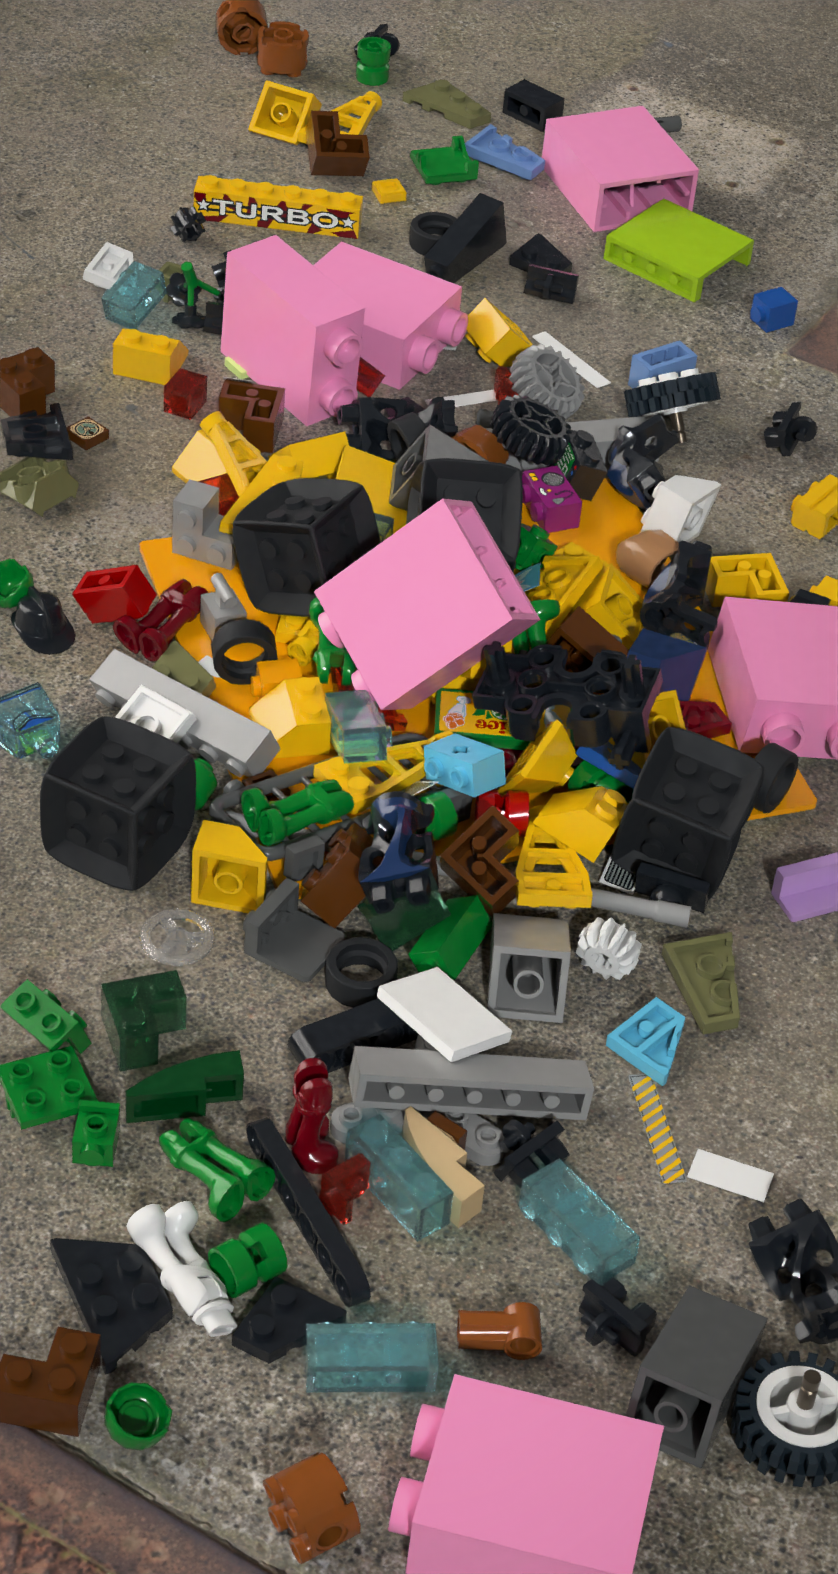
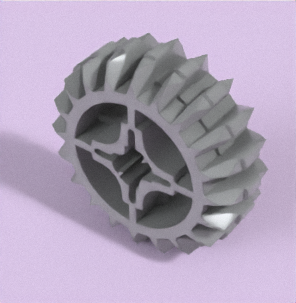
(549, 378)

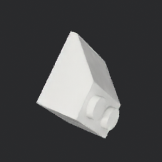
(680, 507)

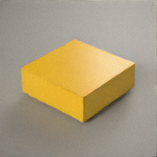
(389, 191)

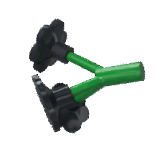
(184, 291)

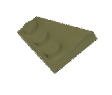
(451, 101)
(706, 979)

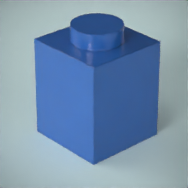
(773, 309)

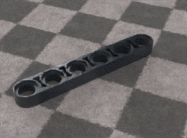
(309, 1213)

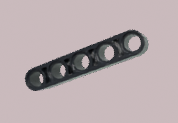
(337, 1035)

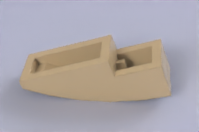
(448, 1162)

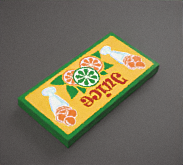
(457, 714)

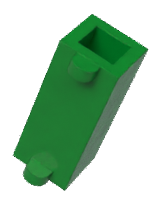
(454, 938)

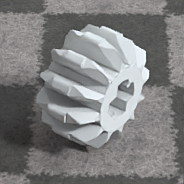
(608, 948)

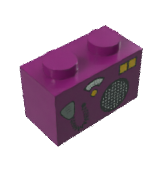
(551, 499)

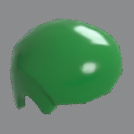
(13, 583)
(137, 1416)

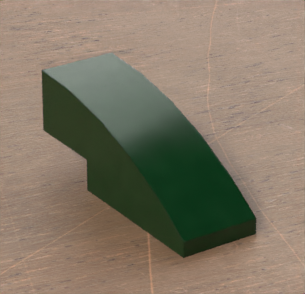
(186, 1088)

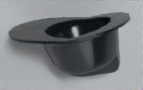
(43, 623)

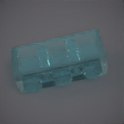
(358, 726)
(401, 1178)
(578, 1222)
(371, 1357)

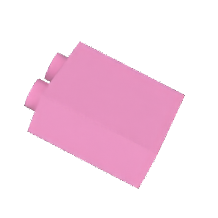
(616, 165)
(406, 311)
(292, 328)
(424, 605)
(779, 674)
(524, 1485)

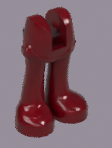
(179, 601)
(308, 1119)

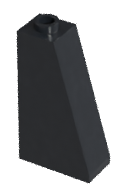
(468, 240)

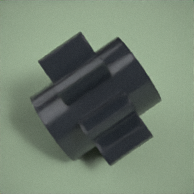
(188, 224)

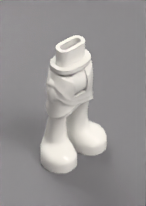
(183, 1269)

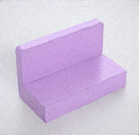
(807, 887)

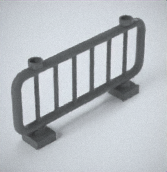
(307, 850)

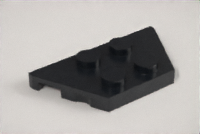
(37, 435)
(113, 1293)

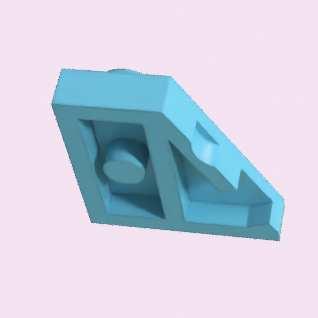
(649, 1039)

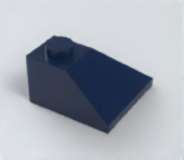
(678, 660)

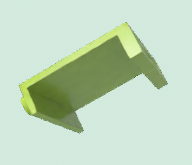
(675, 248)

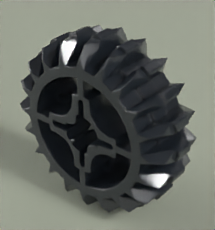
(530, 429)

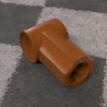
(512, 1330)

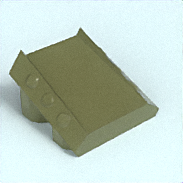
(38, 483)

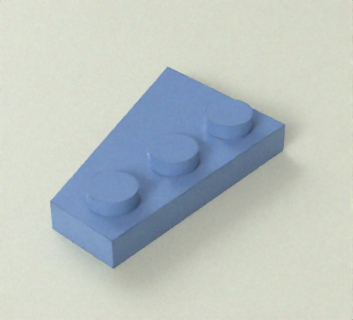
(503, 154)

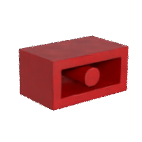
(114, 593)

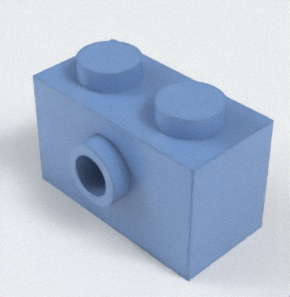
(661, 360)

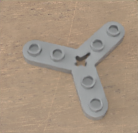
(482, 1136)

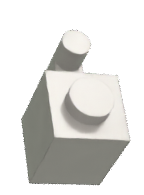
(220, 606)

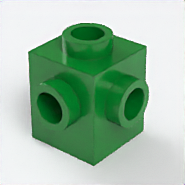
(533, 547)

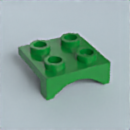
(445, 163)
(45, 1087)

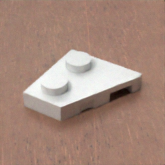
(108, 265)

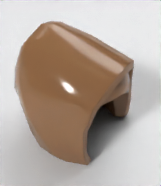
(643, 555)

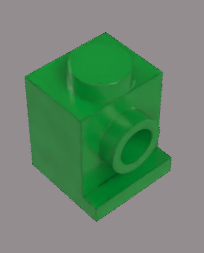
(96, 1133)

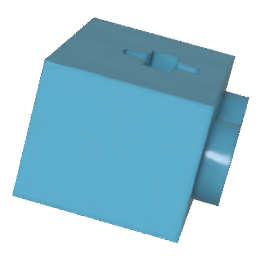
(464, 765)

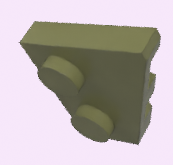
(185, 669)

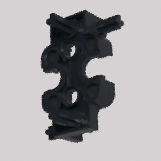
(532, 681)

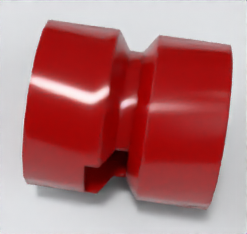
(512, 805)

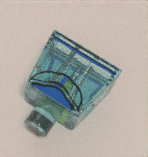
(29, 723)

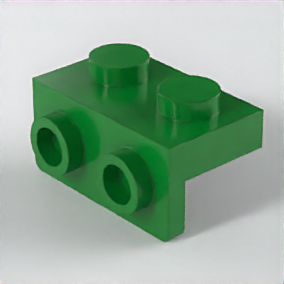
(45, 1019)

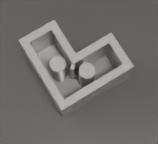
(198, 524)

